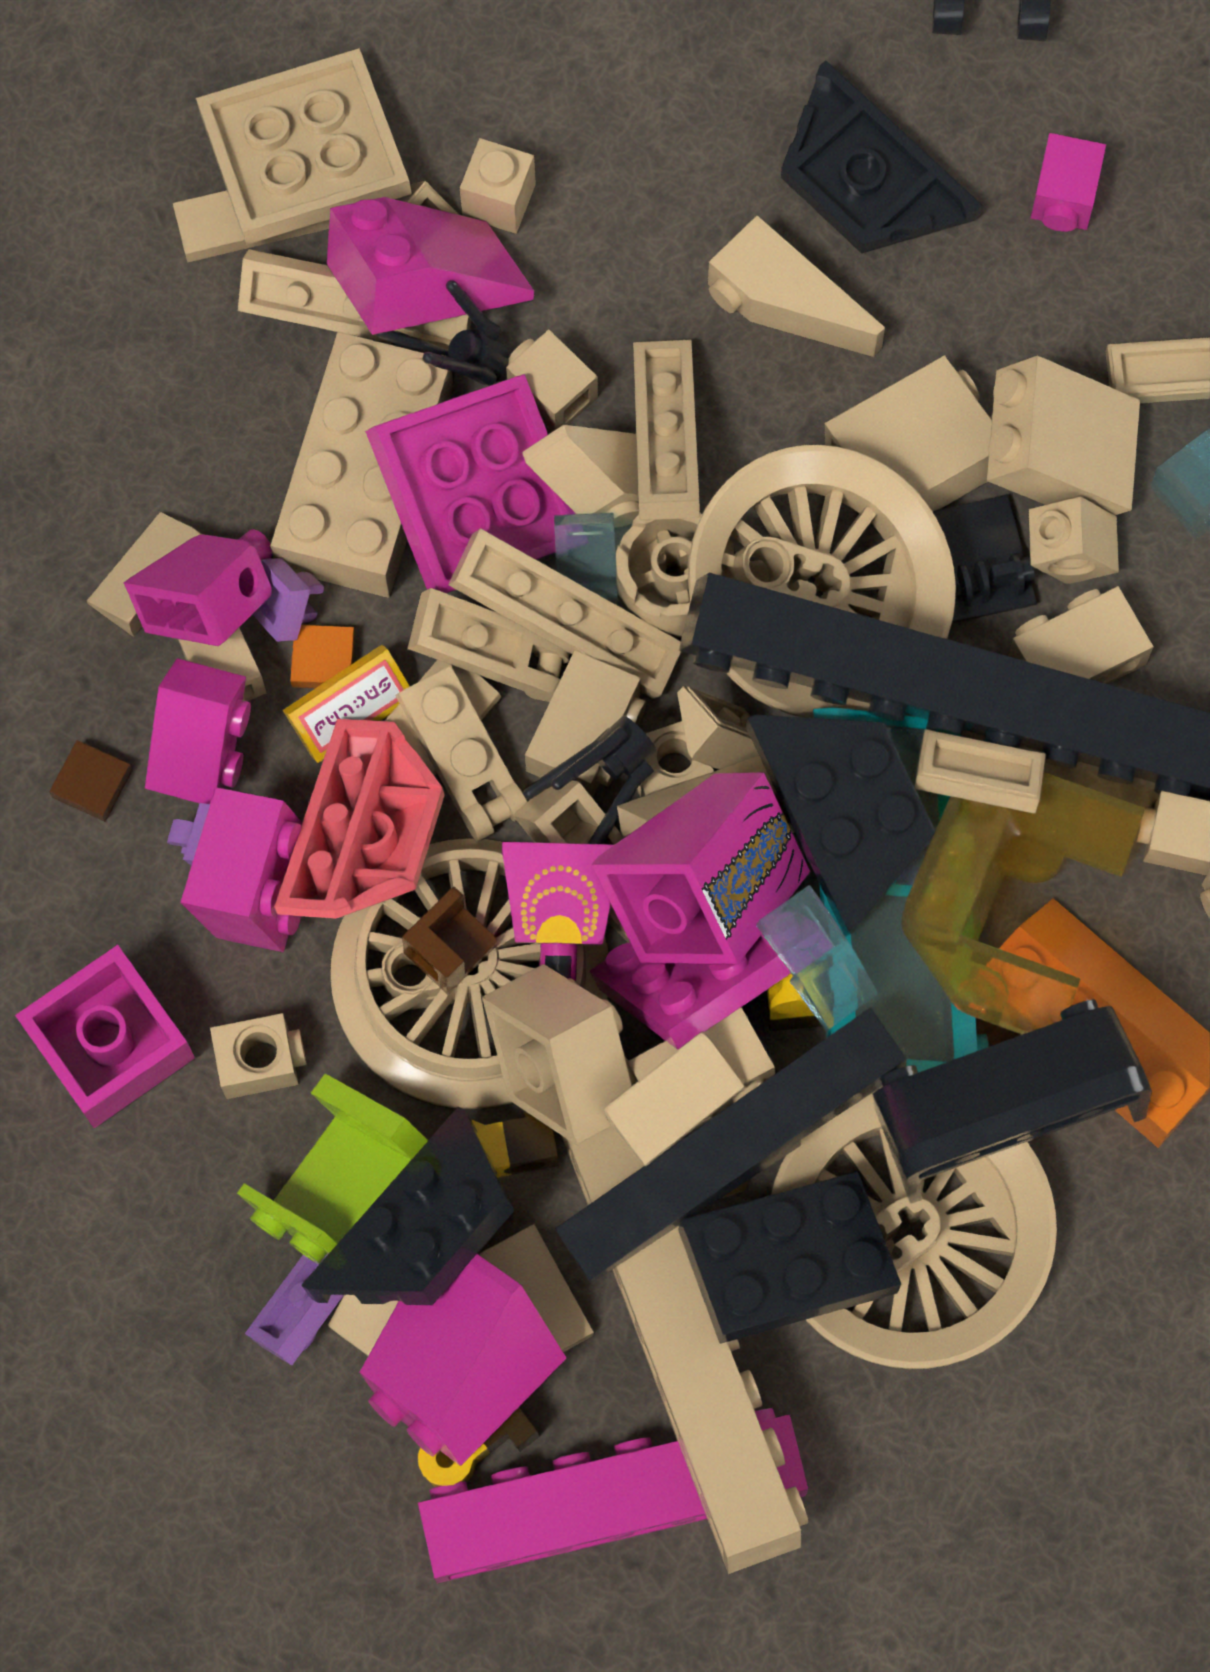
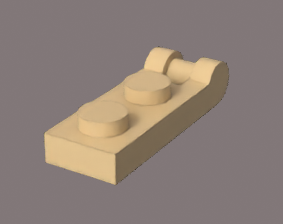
(485, 644)
(461, 750)

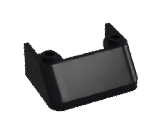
(1009, 1093)

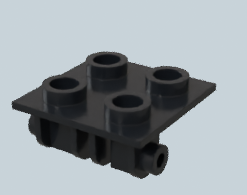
(986, 559)

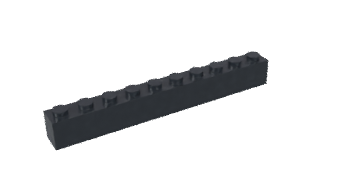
(947, 685)

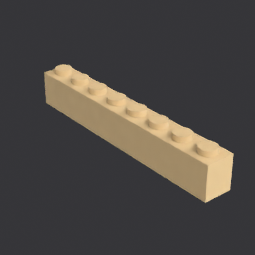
(699, 1382)

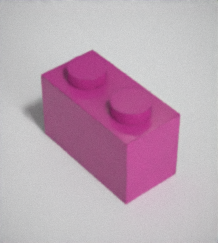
(197, 732)

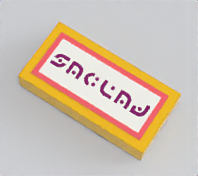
(356, 693)

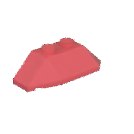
(362, 825)

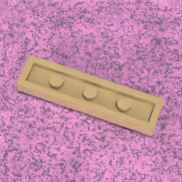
(313, 297)
(666, 430)
(564, 611)

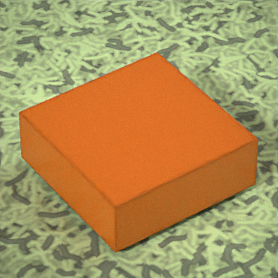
(320, 654)

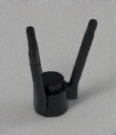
(470, 352)
(618, 751)

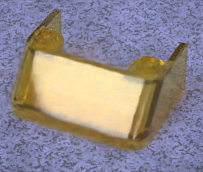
(962, 877)

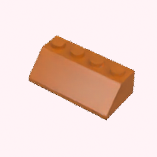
(1163, 1035)

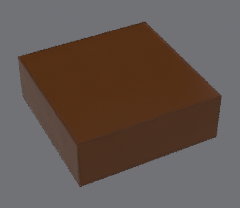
(90, 780)

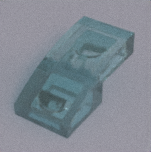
(587, 551)
(818, 957)

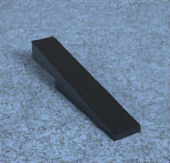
(732, 1146)

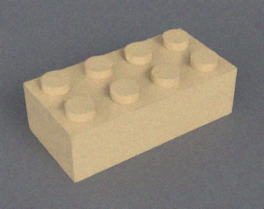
(337, 504)

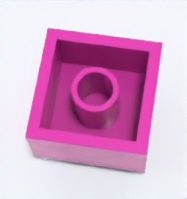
(242, 869)
(105, 1036)

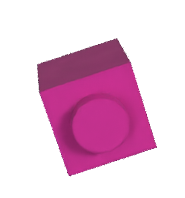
(1068, 182)

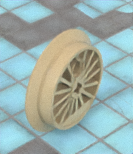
(918, 568)
(398, 1058)
(1009, 1194)

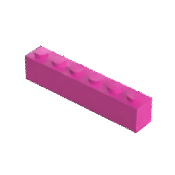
(574, 1504)

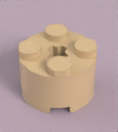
(641, 571)

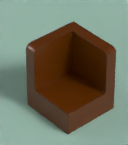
(448, 941)

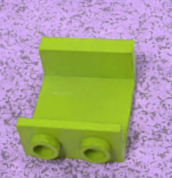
(340, 1174)

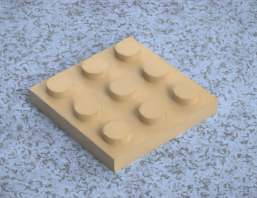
(302, 145)

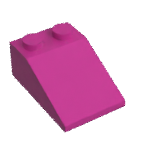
(402, 254)

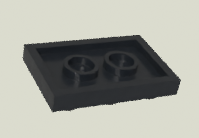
(789, 1257)

